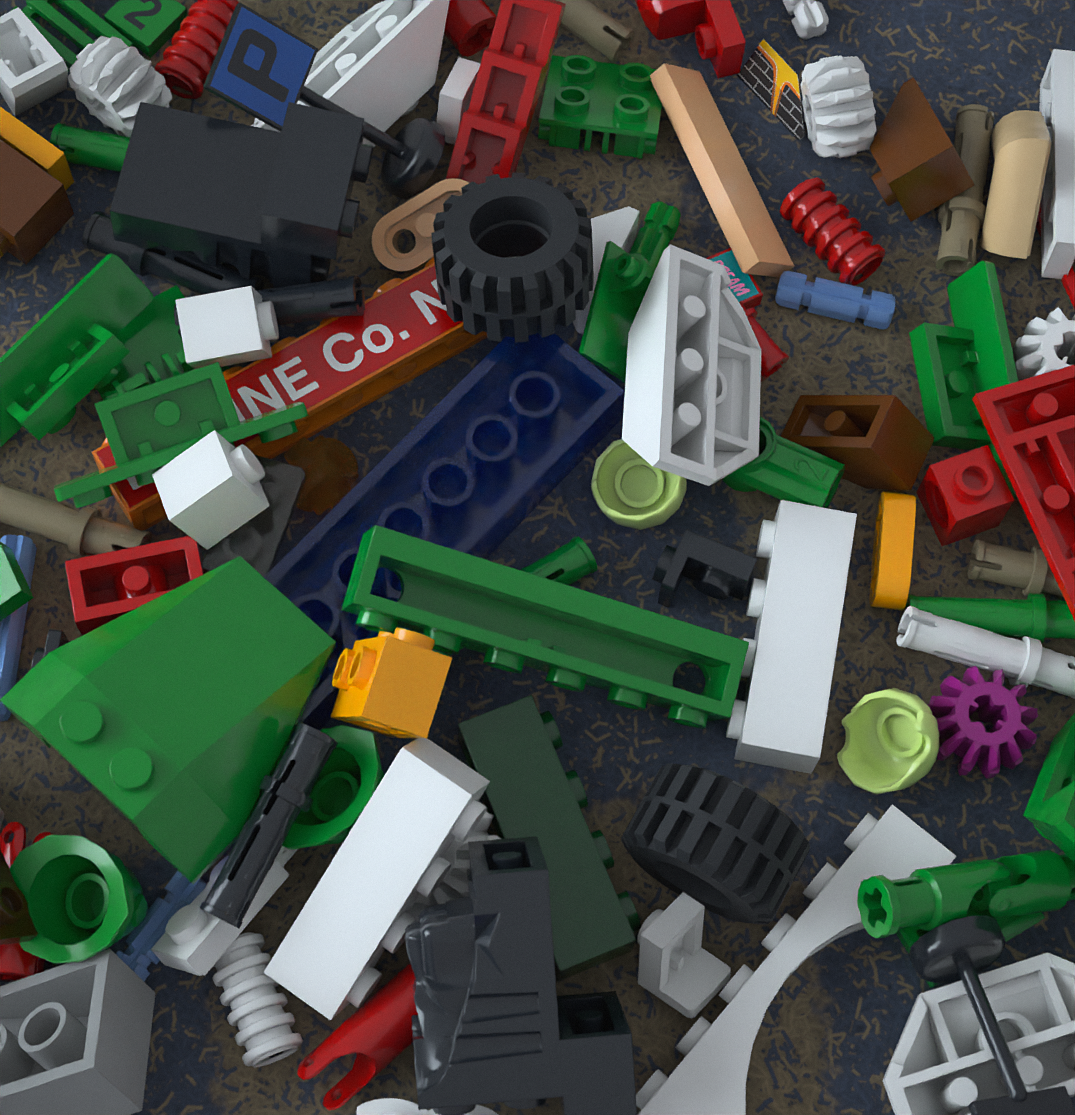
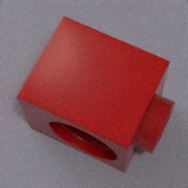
(965, 495)

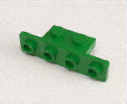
(69, 351)
(964, 361)
(163, 421)

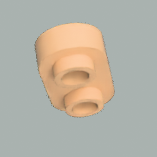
(417, 217)

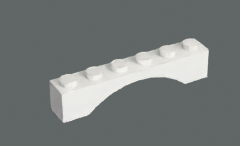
(719, 1054)

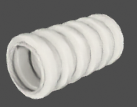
(255, 1002)

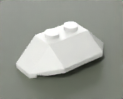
(381, 61)
(692, 373)
(946, 1058)

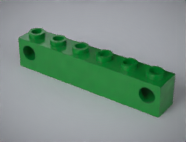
(544, 626)

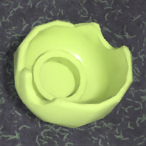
(633, 490)
(889, 741)

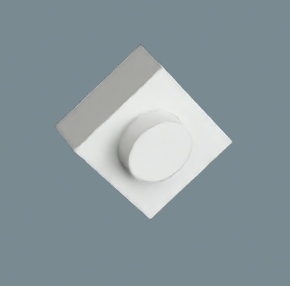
(673, 961)

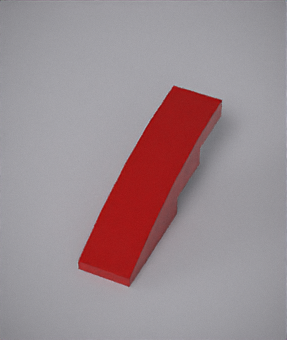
(506, 90)

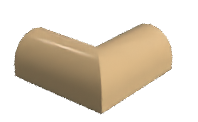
(1021, 160)

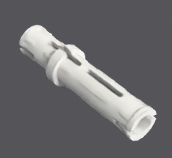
(1021, 660)

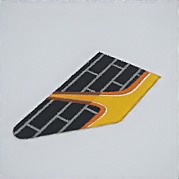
(775, 86)

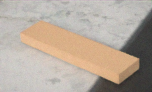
(721, 171)

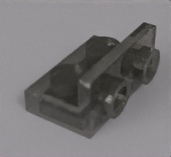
(263, 535)

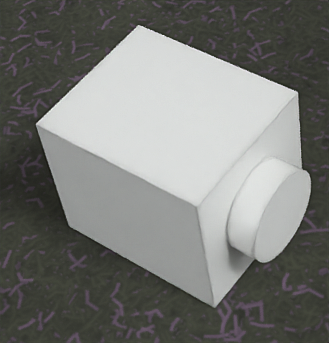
(226, 327)
(211, 489)

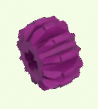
(993, 705)

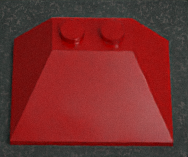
(1035, 441)

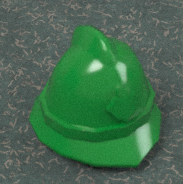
(340, 790)
(76, 897)

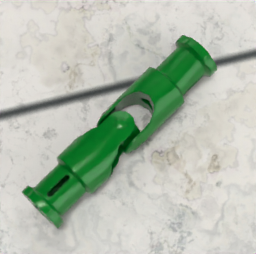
(949, 892)

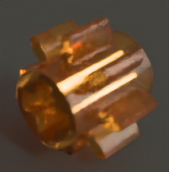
(328, 471)

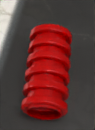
(195, 46)
(832, 231)

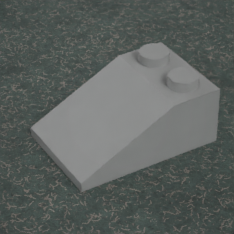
(75, 1040)

